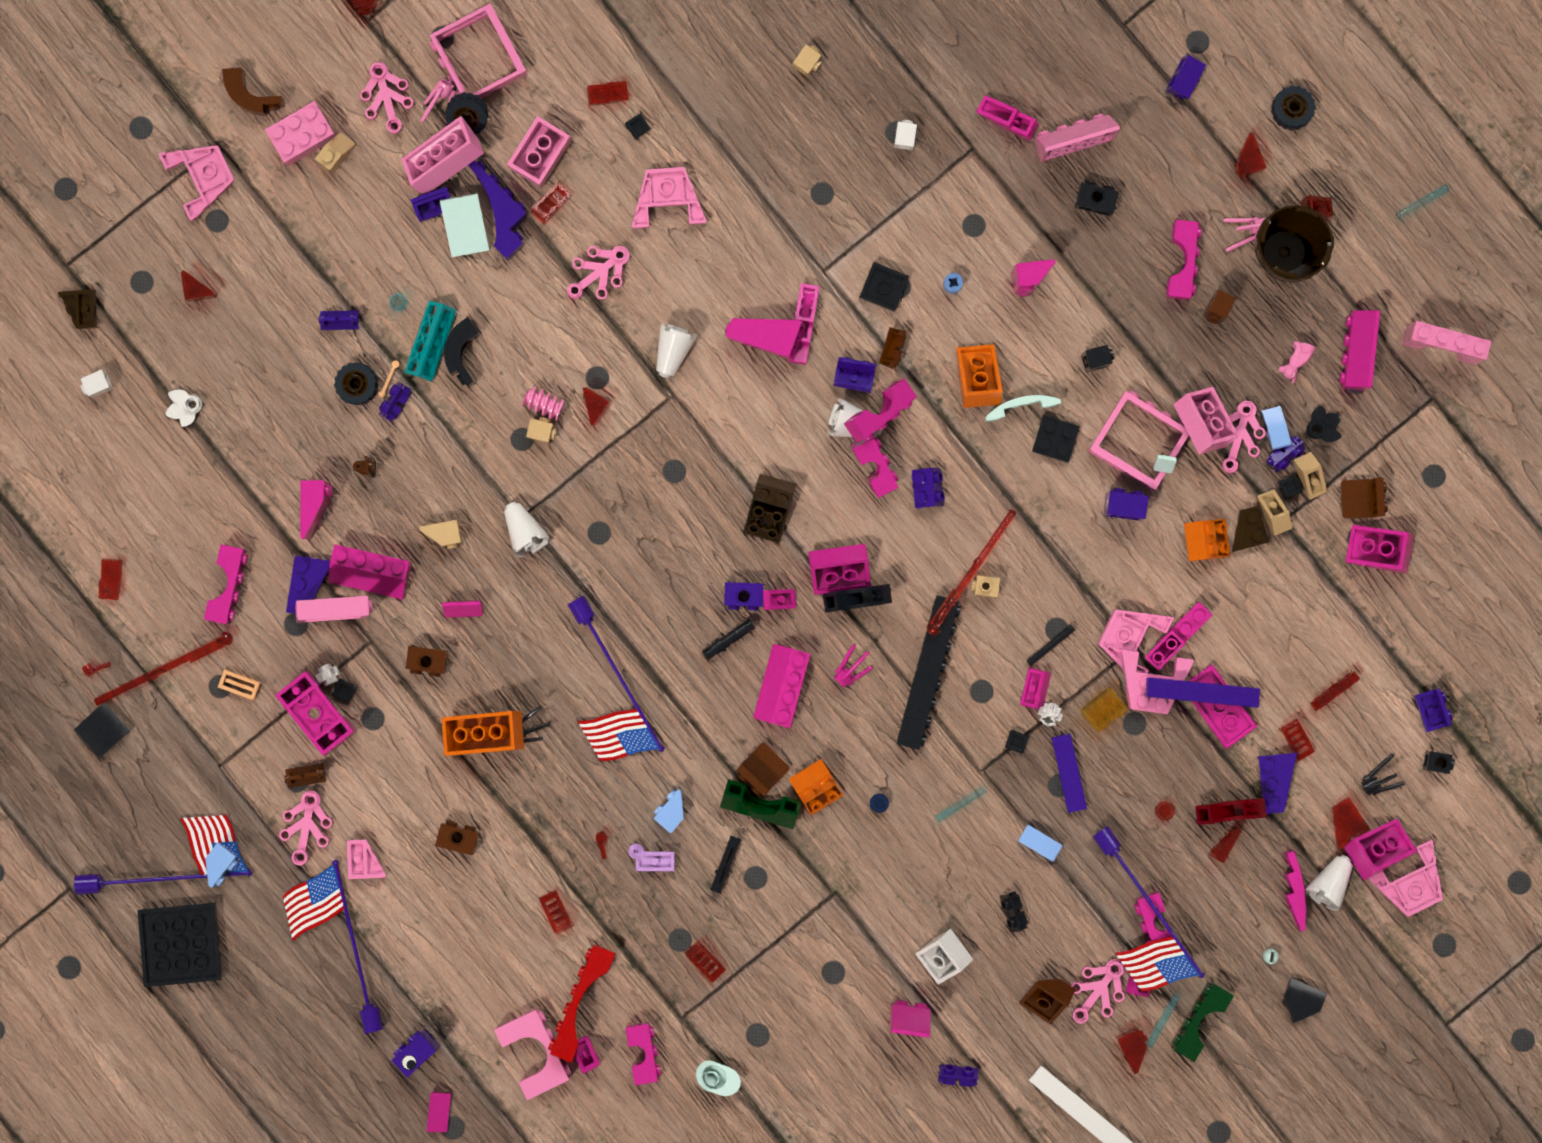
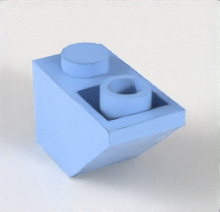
(672, 812)
(218, 863)

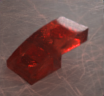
(607, 93)
(110, 579)

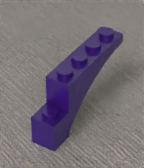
(506, 212)

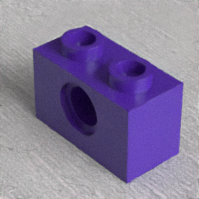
(733, 589)

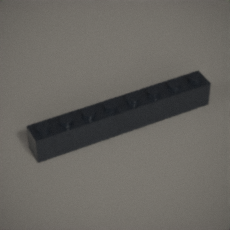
(926, 679)

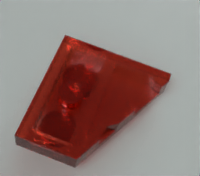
(1347, 822)

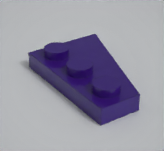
(306, 580)
(1276, 777)

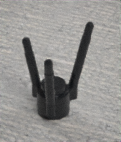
(525, 732)
(1372, 785)

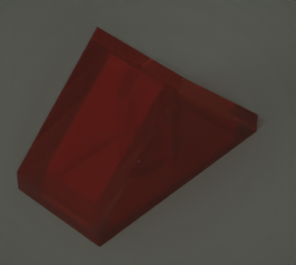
(1320, 204)
(194, 289)
(595, 405)

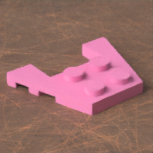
(208, 172)
(664, 189)
(1126, 632)
(1136, 683)
(1415, 889)

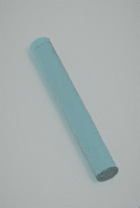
(1423, 201)
(961, 803)
(1162, 1021)

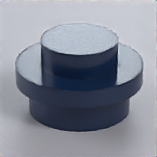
(879, 803)

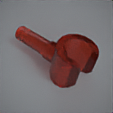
(90, 670)
(600, 839)

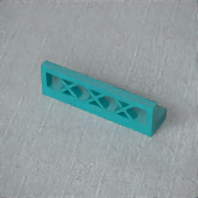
(433, 341)

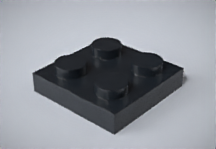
(883, 287)
(1055, 439)

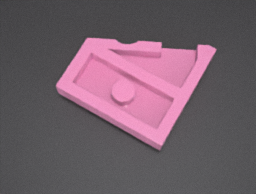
(362, 861)

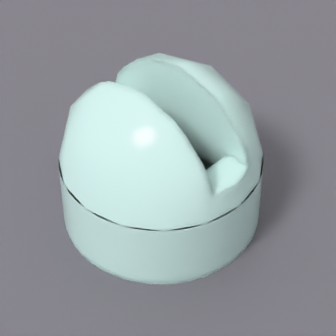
(1267, 954)

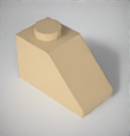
(335, 152)
(1310, 475)
(1274, 512)
(444, 533)

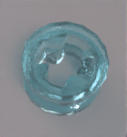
(395, 297)

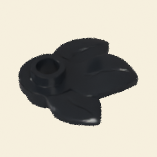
(1325, 423)

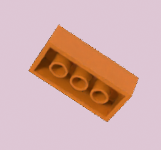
(482, 733)

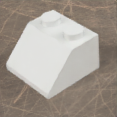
(944, 956)

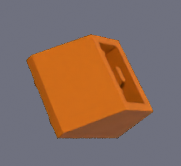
(1207, 539)
(816, 787)

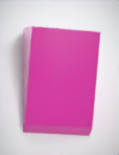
(587, 1055)

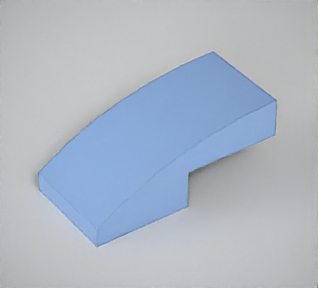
(1276, 428)
(1040, 843)

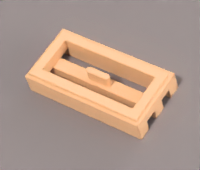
(254, 690)

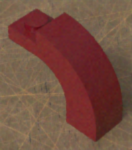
(1230, 810)

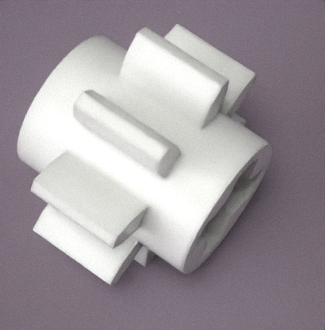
(327, 674)
(1050, 714)

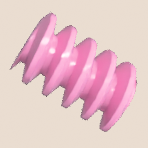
(543, 403)

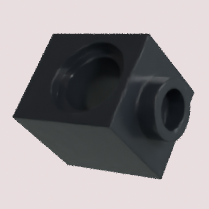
(1430, 762)

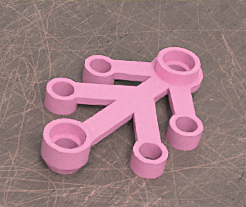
(385, 95)
(601, 270)
(1243, 434)
(306, 824)
(1100, 988)

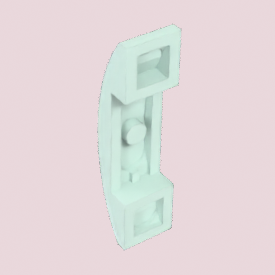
(1044, 401)

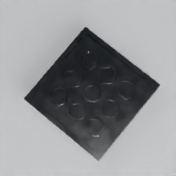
(179, 944)

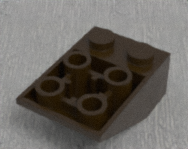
(769, 508)

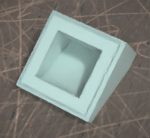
(1164, 463)

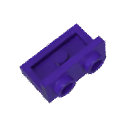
(854, 374)
(928, 487)
(1433, 709)

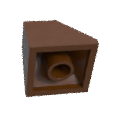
(1048, 998)

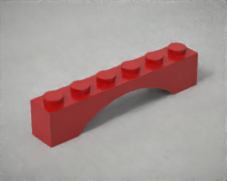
(566, 1041)

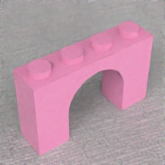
(1469, 348)
(533, 1025)

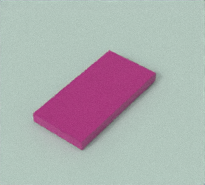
(1225, 721)

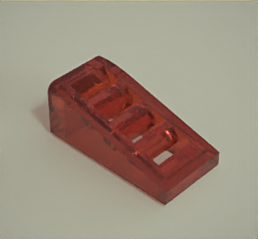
(544, 218)
(1295, 723)
(1223, 848)
(553, 922)
(693, 950)

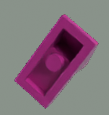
(779, 599)

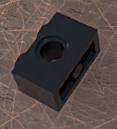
(1085, 202)
(1097, 358)

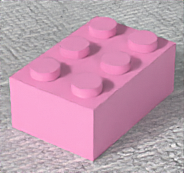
(300, 133)
(539, 152)
(1206, 420)

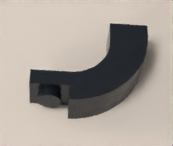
(456, 342)
(857, 598)

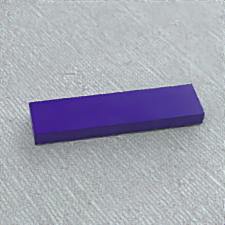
(1069, 773)

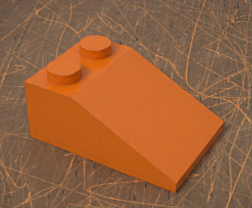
(979, 376)

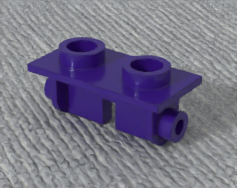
(339, 320)
(397, 394)
(1281, 460)
(967, 1075)

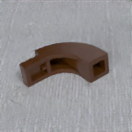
(236, 88)

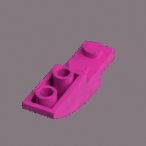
(1178, 635)

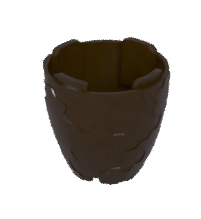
(1305, 237)

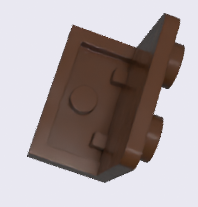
(1363, 498)
(762, 769)

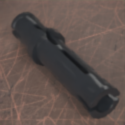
(730, 638)
(716, 885)

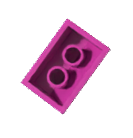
(1029, 275)
(839, 569)

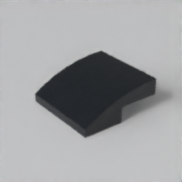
(101, 730)

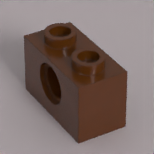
(1219, 307)
(438, 658)
(446, 841)

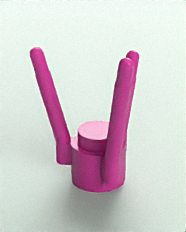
(844, 675)

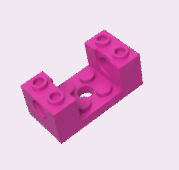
(330, 727)

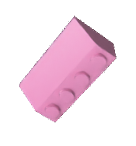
(442, 156)

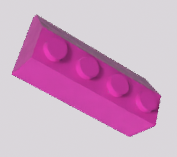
(1360, 350)
(369, 571)
(781, 685)

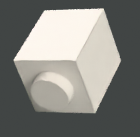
(905, 135)
(96, 384)

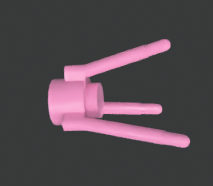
(443, 89)
(1253, 227)

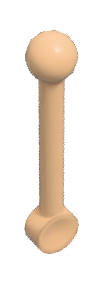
(395, 364)

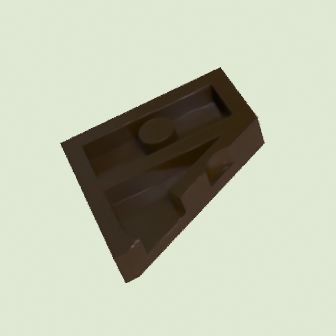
(81, 307)
(1249, 529)

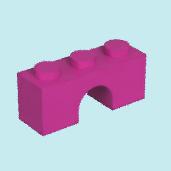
(883, 479)
(1147, 914)
(647, 1070)

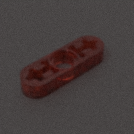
(1335, 690)

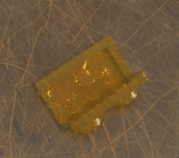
(1103, 709)

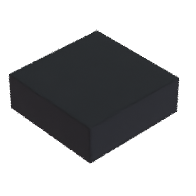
(637, 126)
(1290, 486)
(344, 691)
(1016, 741)

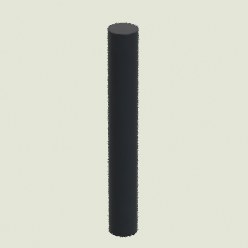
(1050, 645)

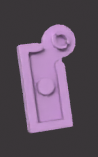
(652, 859)

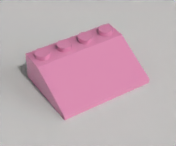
(1076, 137)

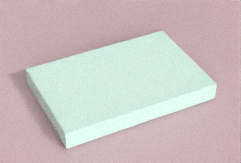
(464, 225)

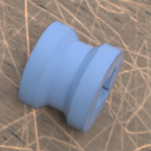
(951, 286)

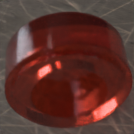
(1164, 810)

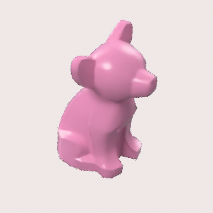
(1301, 355)

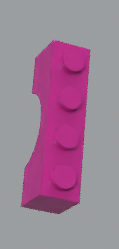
(1185, 236)
(896, 397)
(221, 608)

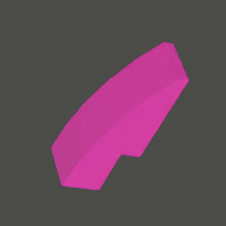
(1008, 117)

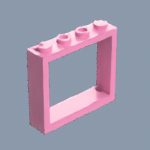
(486, 11)
(1121, 465)
(333, 609)

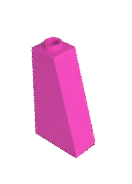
(768, 335)

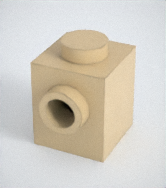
(808, 60)
(541, 430)
(985, 586)

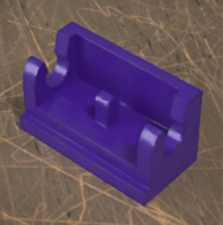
(1185, 77)
(429, 205)

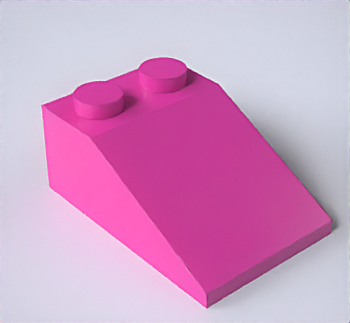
(314, 501)
(1380, 548)
(1380, 849)
(910, 1019)

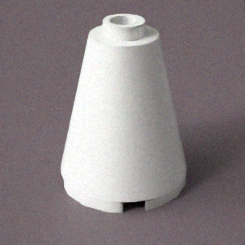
(672, 349)
(839, 415)
(524, 530)
(1331, 883)

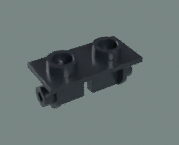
(1015, 920)

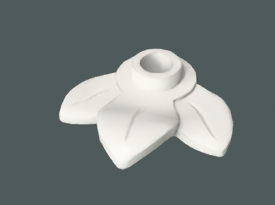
(181, 407)

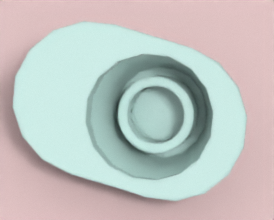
(717, 1078)

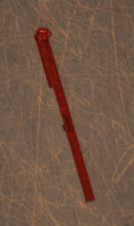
(954, 595)
(192, 656)

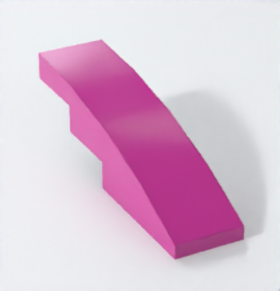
(805, 312)
(1296, 896)

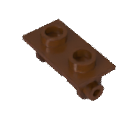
(890, 354)
(365, 467)
(305, 775)

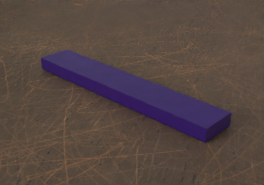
(1202, 692)

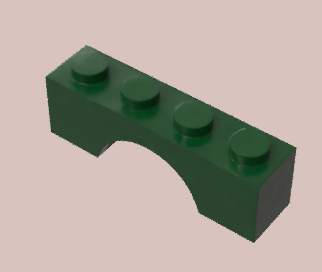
(741, 800)
(1213, 1000)

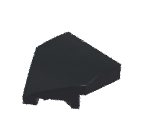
(1302, 1000)

